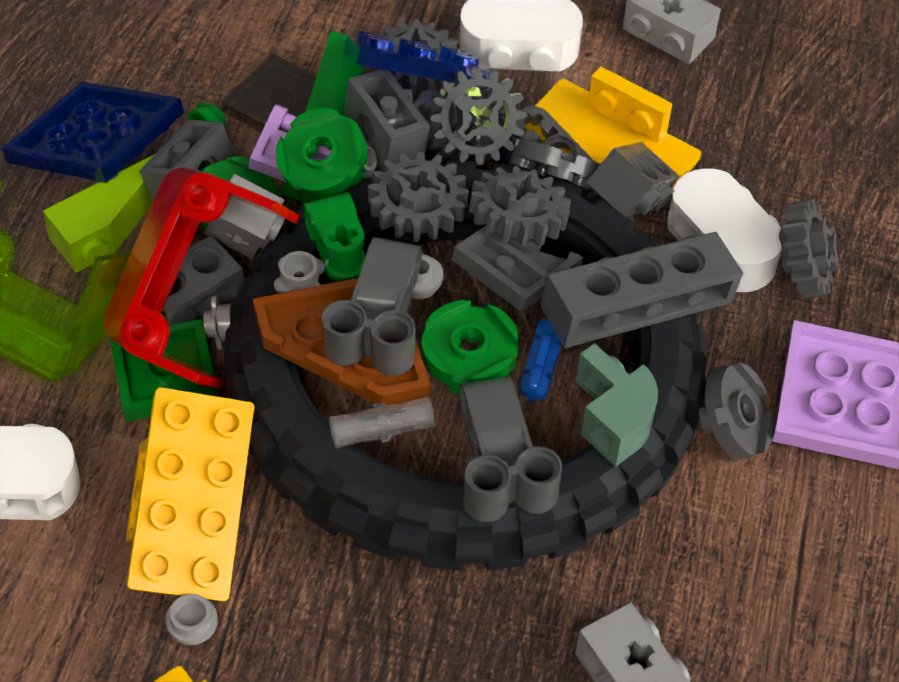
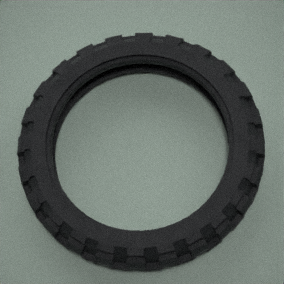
(426, 516)

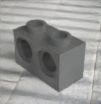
(633, 180)
(204, 273)

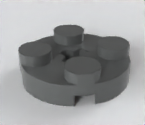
(553, 162)
(736, 412)

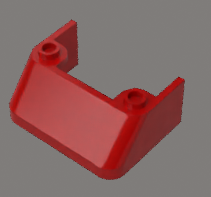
(136, 305)

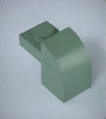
(623, 404)

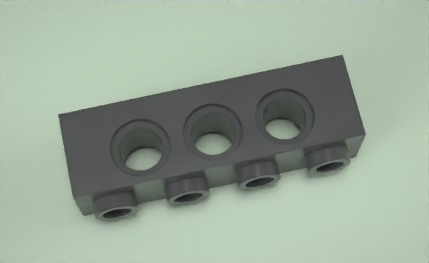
(640, 289)

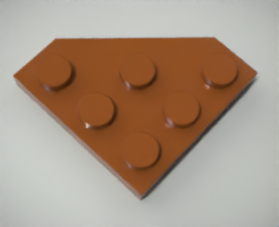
(293, 330)

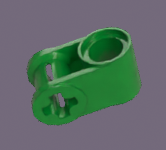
(336, 234)

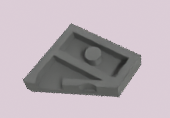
(508, 268)

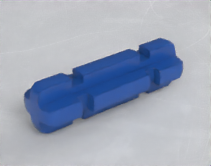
(540, 362)

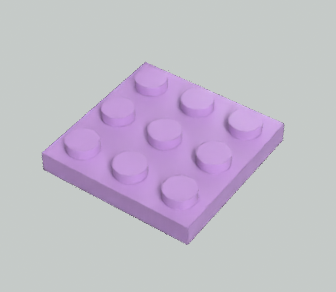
(840, 395)

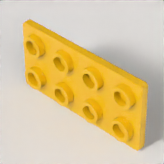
(616, 116)
(188, 495)

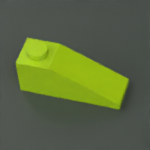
(98, 217)

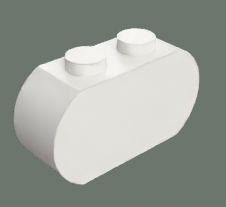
(521, 33)
(717, 203)
(36, 473)

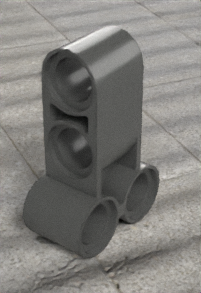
(377, 316)
(504, 454)

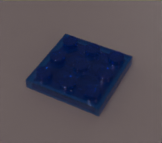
(410, 57)
(93, 131)

